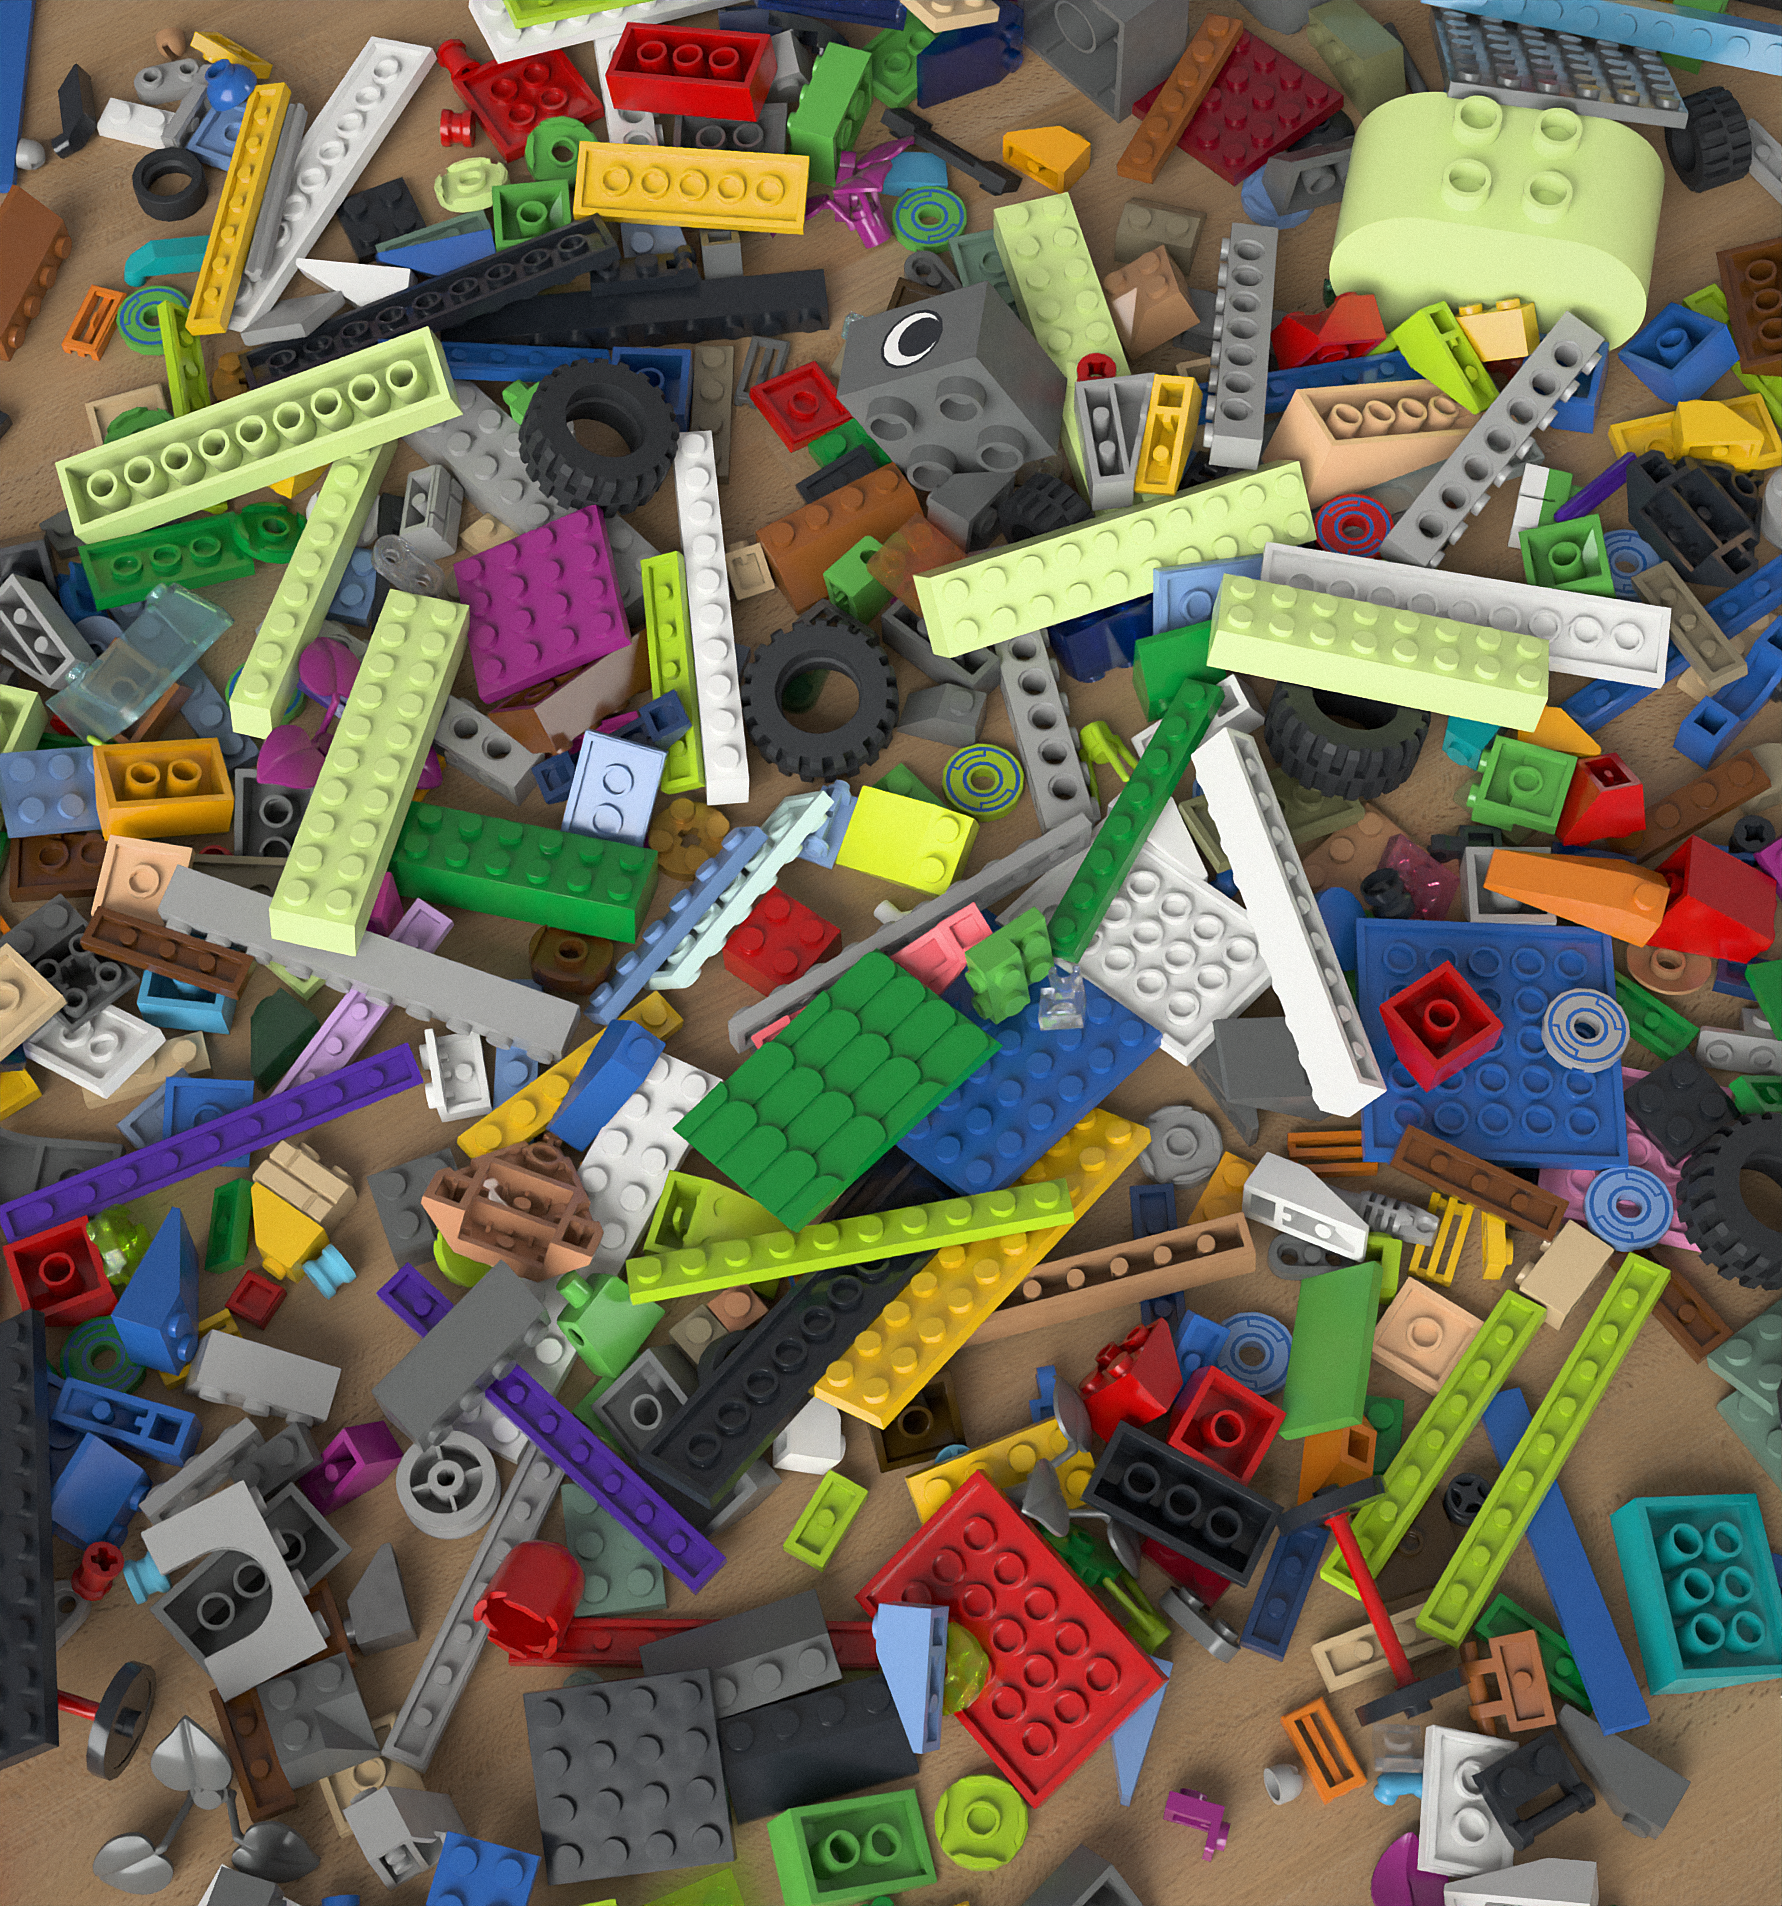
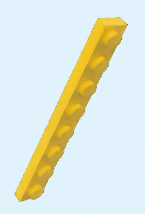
(238, 210)

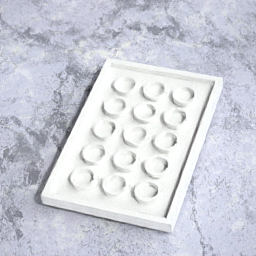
(1163, 948)

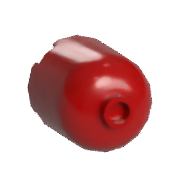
(532, 1598)

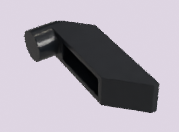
(76, 112)

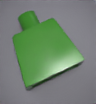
(852, 586)
(603, 1321)

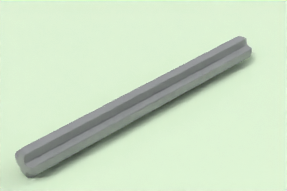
(276, 193)

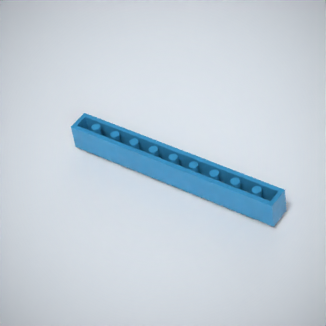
(1646, 25)

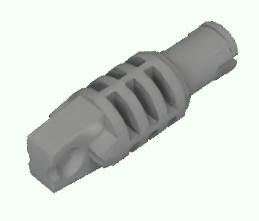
(1391, 1216)

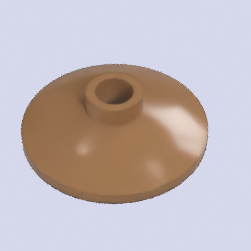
(1667, 969)

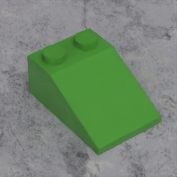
(851, 1850)

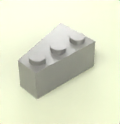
(1111, 434)
(261, 1379)

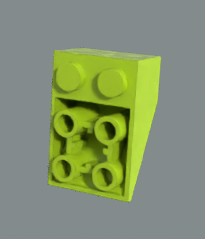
(704, 1213)

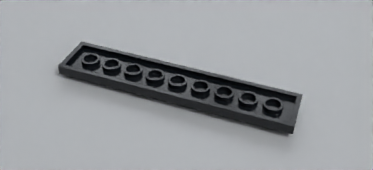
(443, 300)
(782, 1359)
(26, 1548)

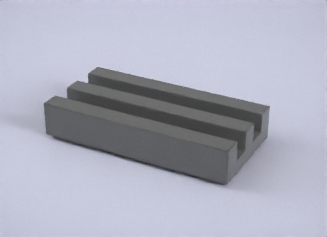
(741, 395)

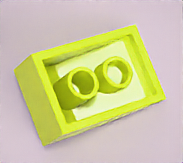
(907, 842)

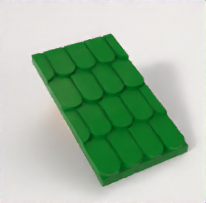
(836, 1089)

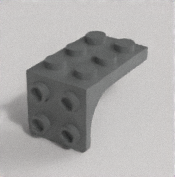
(38, 1162)

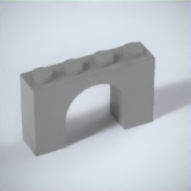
(235, 1523)

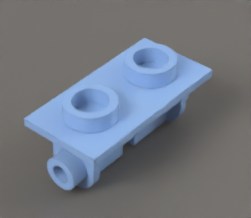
(824, 844)

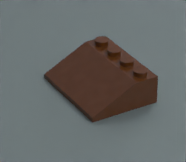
(1754, 303)

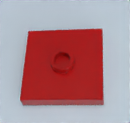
(800, 405)

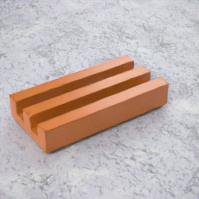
(101, 324)
(1330, 1138)
(1341, 1786)

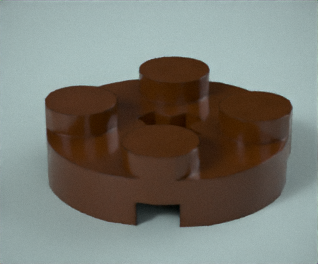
(564, 974)

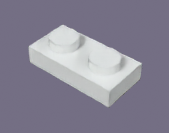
(134, 123)

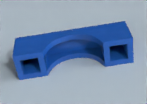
(1724, 715)

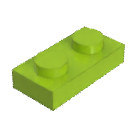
(826, 1520)

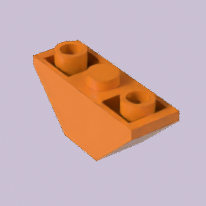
(1336, 1457)

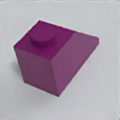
(351, 1466)

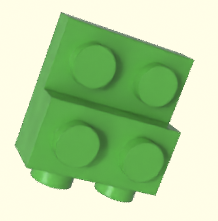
(1521, 786)
(1007, 964)

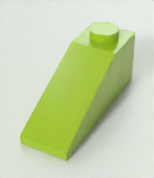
(1444, 356)

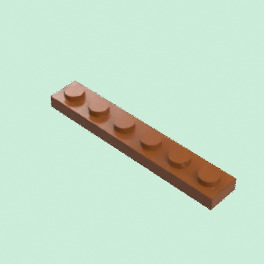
(1180, 98)

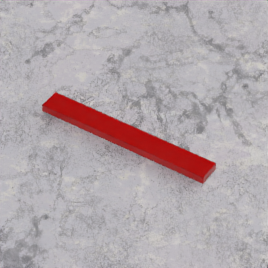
(617, 1643)

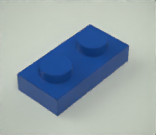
(1197, 1344)

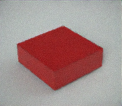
(256, 1299)

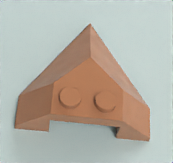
(517, 1208)

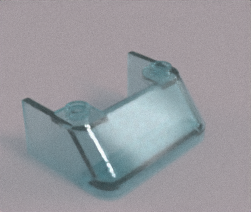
(139, 663)

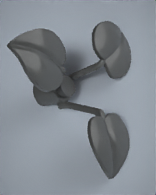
(1041, 1493)
(197, 1763)

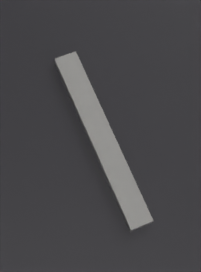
(460, 1637)

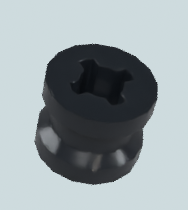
(1751, 826)
(1471, 1490)

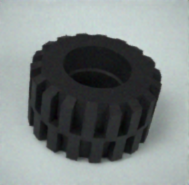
(1714, 144)
(1040, 507)

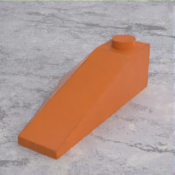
(1590, 891)

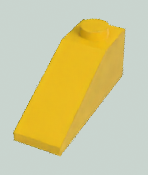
(1168, 434)

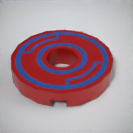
(1352, 511)

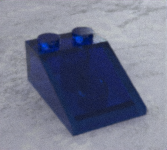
(971, 57)

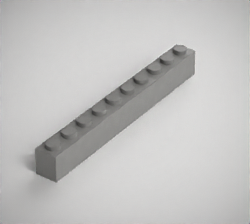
(381, 970)

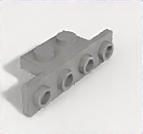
(1744, 1050)

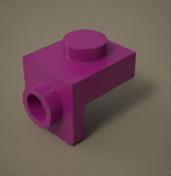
(1194, 1811)

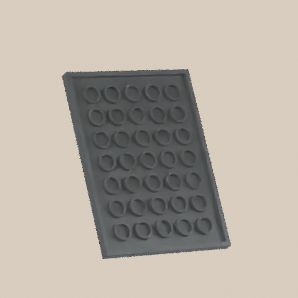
(1553, 70)

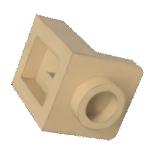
(747, 570)

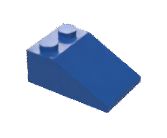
(161, 1303)

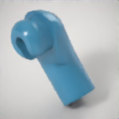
(1393, 1784)

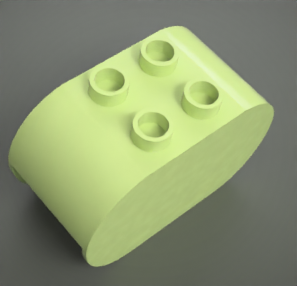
(1498, 207)

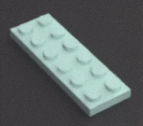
(786, 830)

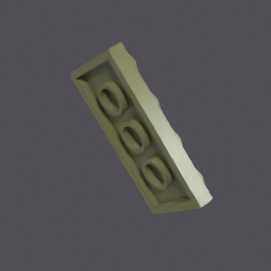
(1304, 811)

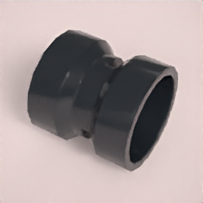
(1386, 895)

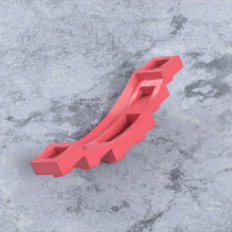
(932, 958)

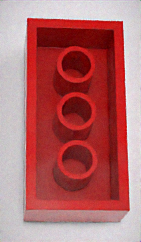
(691, 71)

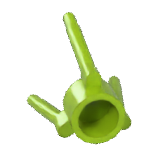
(1103, 747)
(1146, 1624)

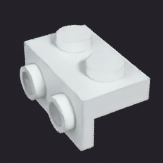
(458, 1075)

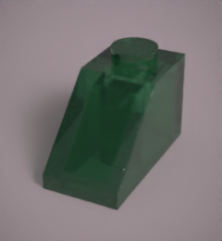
(278, 1037)

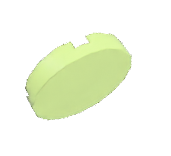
(469, 184)

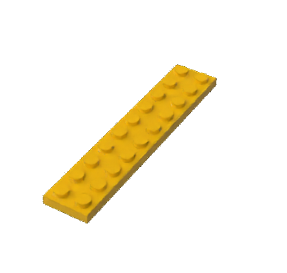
(971, 1280)

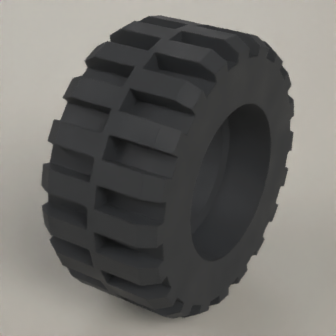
(613, 398)
(811, 650)
(1339, 757)
(1714, 1204)

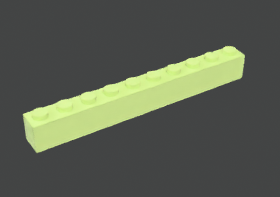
(307, 589)

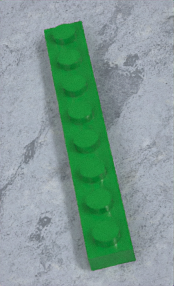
(1132, 819)

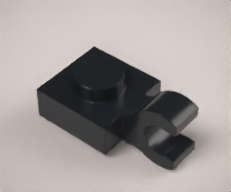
(1446, 847)

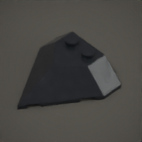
(1697, 516)

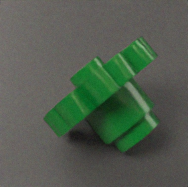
(1085, 1554)

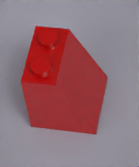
(1715, 904)

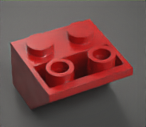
(1601, 802)
(1132, 1379)

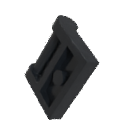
(1524, 1776)

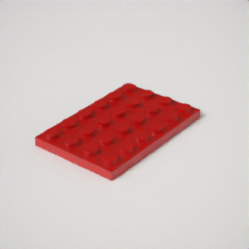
(1057, 1657)

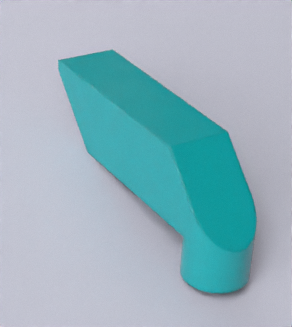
(165, 258)

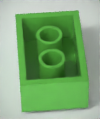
(832, 110)

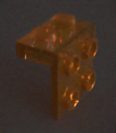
(910, 551)

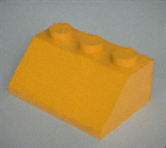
(162, 788)

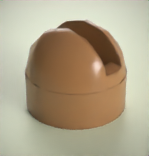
(171, 42)

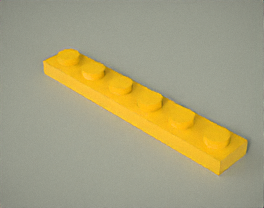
(533, 1107)

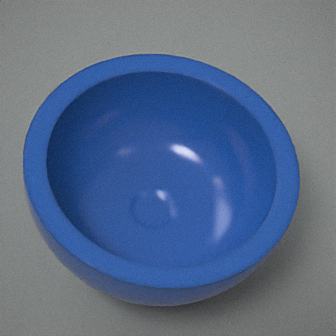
(228, 84)

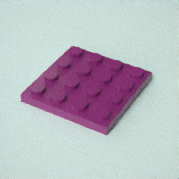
(542, 604)

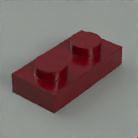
(1186, 1572)

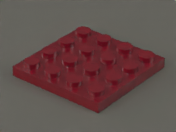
(1252, 110)

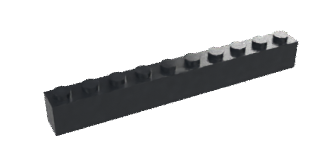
(692, 314)

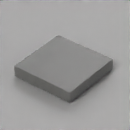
(293, 318)

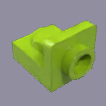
(1387, 1253)

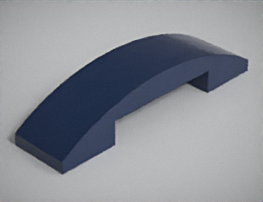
(659, 726)

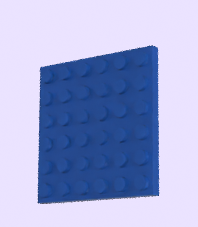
(1028, 1089)
(1516, 1098)

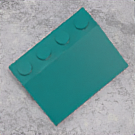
(1700, 1590)

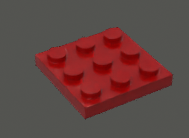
(521, 94)

